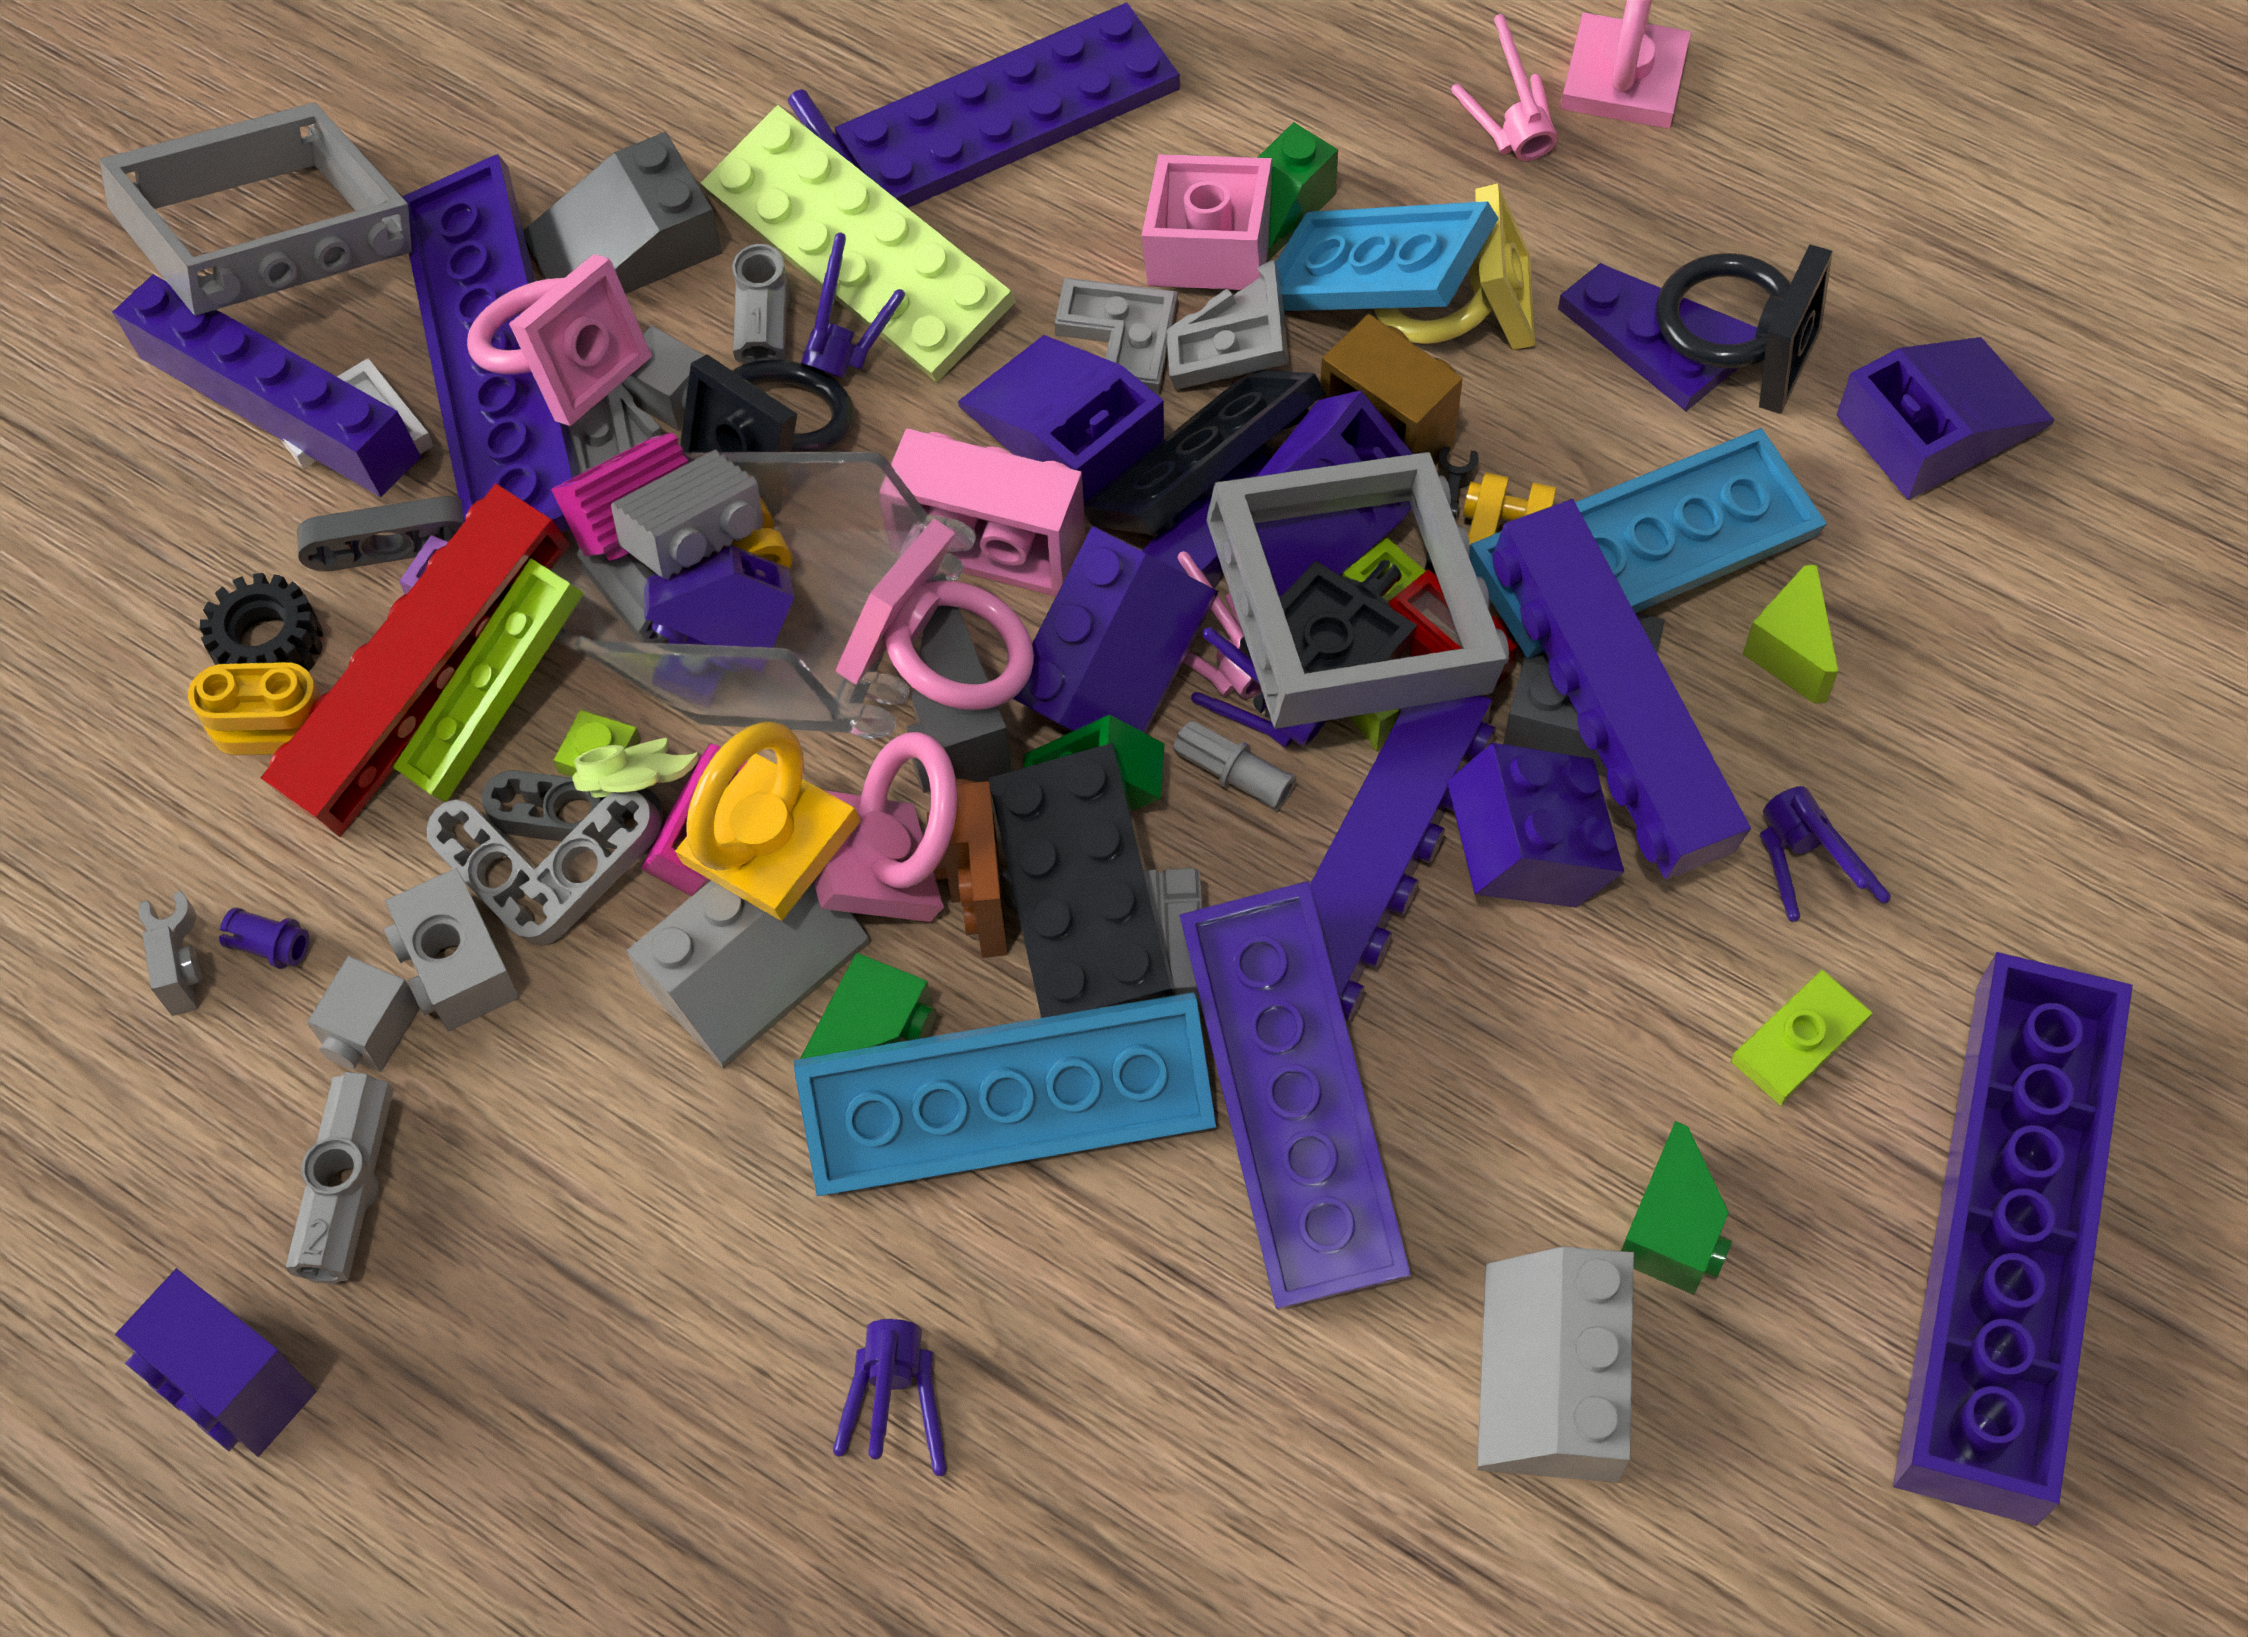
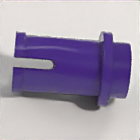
(279, 942)

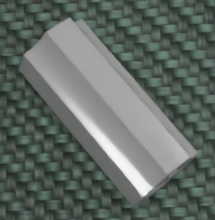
(623, 586)

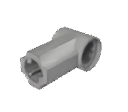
(760, 306)

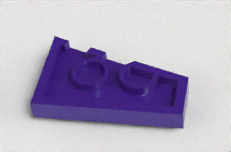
(1622, 318)

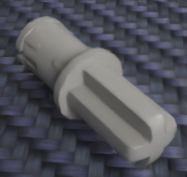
(1234, 765)

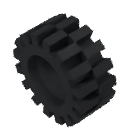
(255, 604)

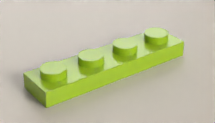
(488, 680)

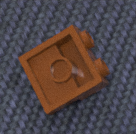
(974, 867)

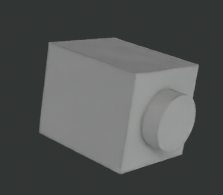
(663, 380)
(363, 1015)

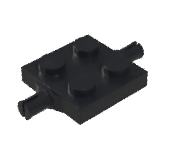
(1342, 621)

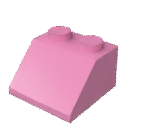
(1207, 221)

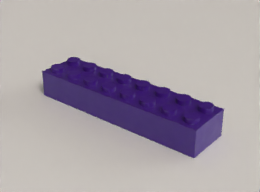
(2015, 1241)

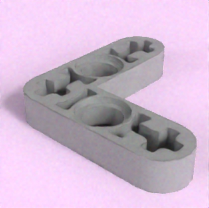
(549, 881)

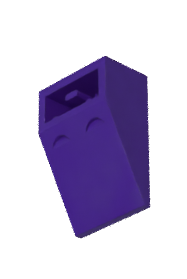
(1069, 410)
(1938, 411)
(1331, 434)

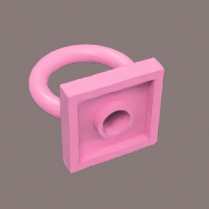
(1626, 67)
(571, 335)
(902, 608)
(886, 860)

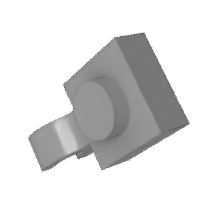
(170, 964)

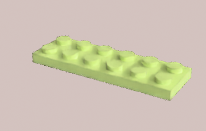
(804, 192)

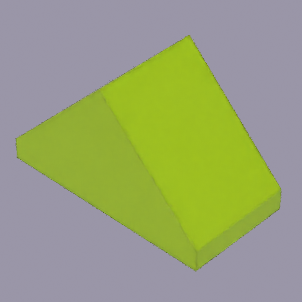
(1795, 638)

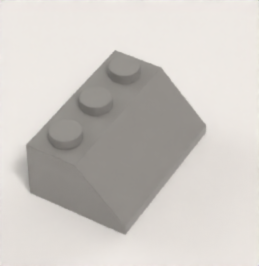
(738, 970)
(1557, 1364)

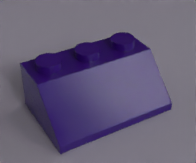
(1114, 636)

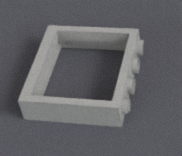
(243, 155)
(1365, 688)

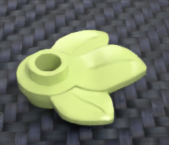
(629, 769)

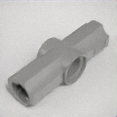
(333, 1216)

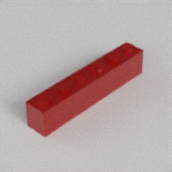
(399, 674)

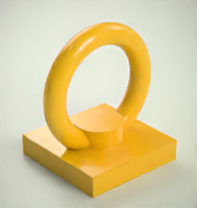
(766, 828)

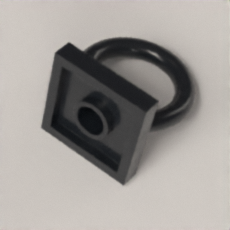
(1785, 327)
(736, 416)

